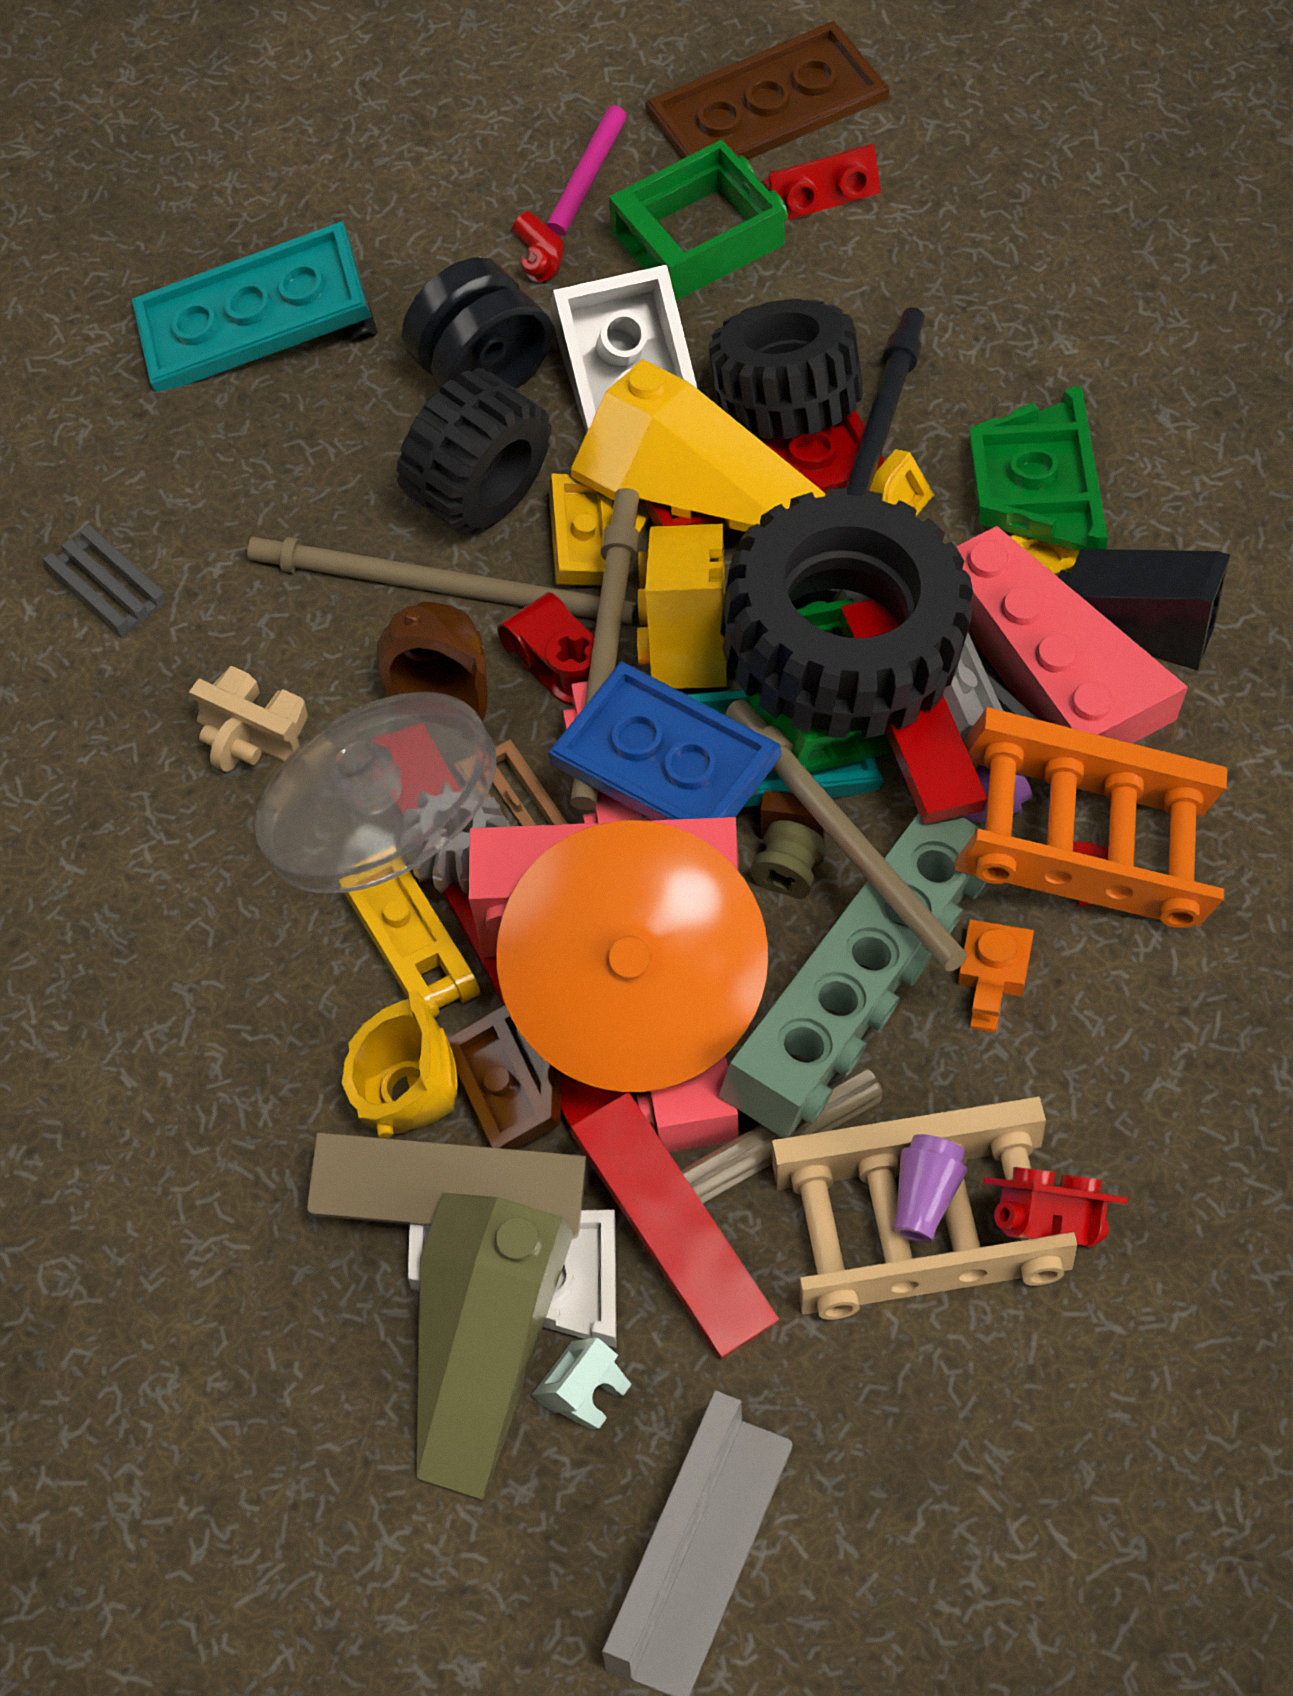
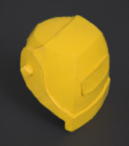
(395, 1045)

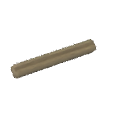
(753, 1149)

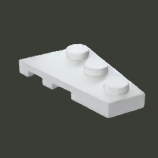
(587, 1284)

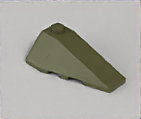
(481, 1314)

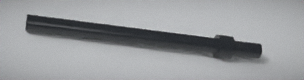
(900, 358)

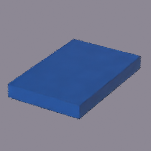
(663, 750)

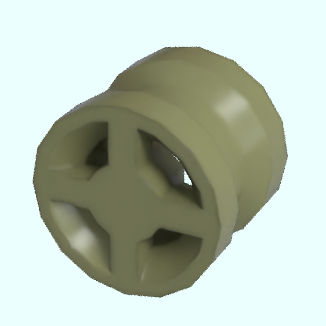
(788, 859)

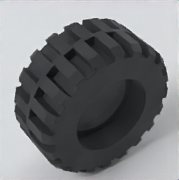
(860, 549)

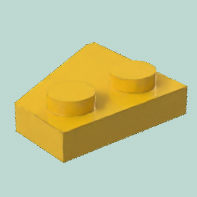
(578, 528)

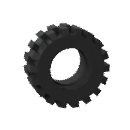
(787, 367)
(473, 451)

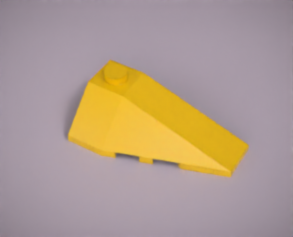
(682, 452)

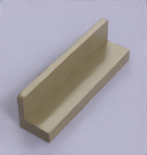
(406, 1179)

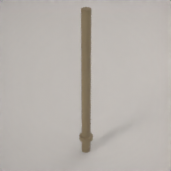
(294, 555)

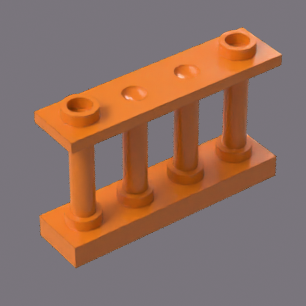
(1104, 766)

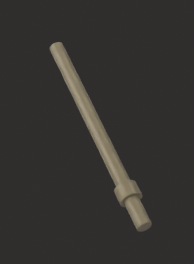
(619, 550)
(854, 843)

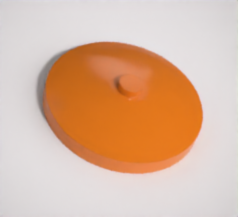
(632, 956)

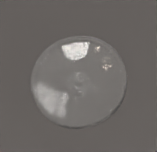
(375, 792)

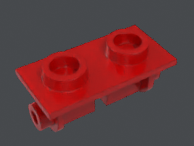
(826, 181)
(1039, 1209)

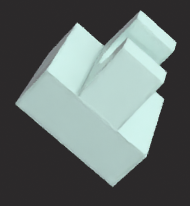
(574, 1378)

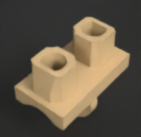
(242, 729)

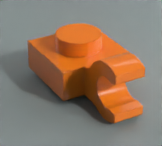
(994, 966)

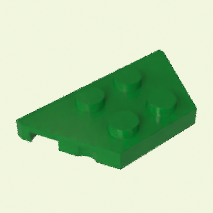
(1040, 474)

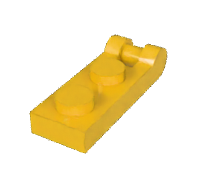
(414, 941)

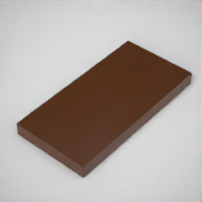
(770, 96)

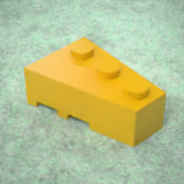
(683, 606)

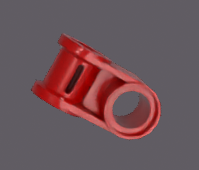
(551, 644)

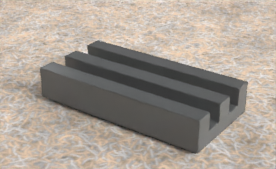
(77, 552)

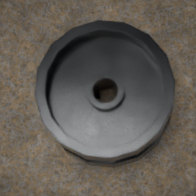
(476, 320)

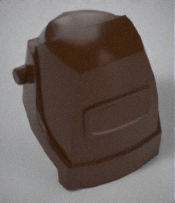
(429, 640)

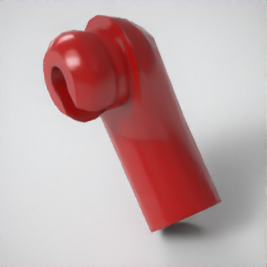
(544, 248)

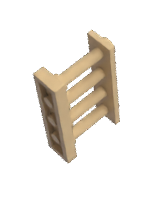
(874, 1154)

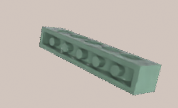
(763, 1075)

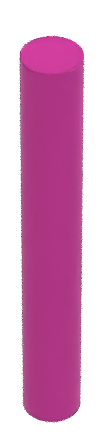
(587, 170)

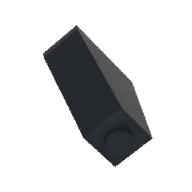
(1155, 596)

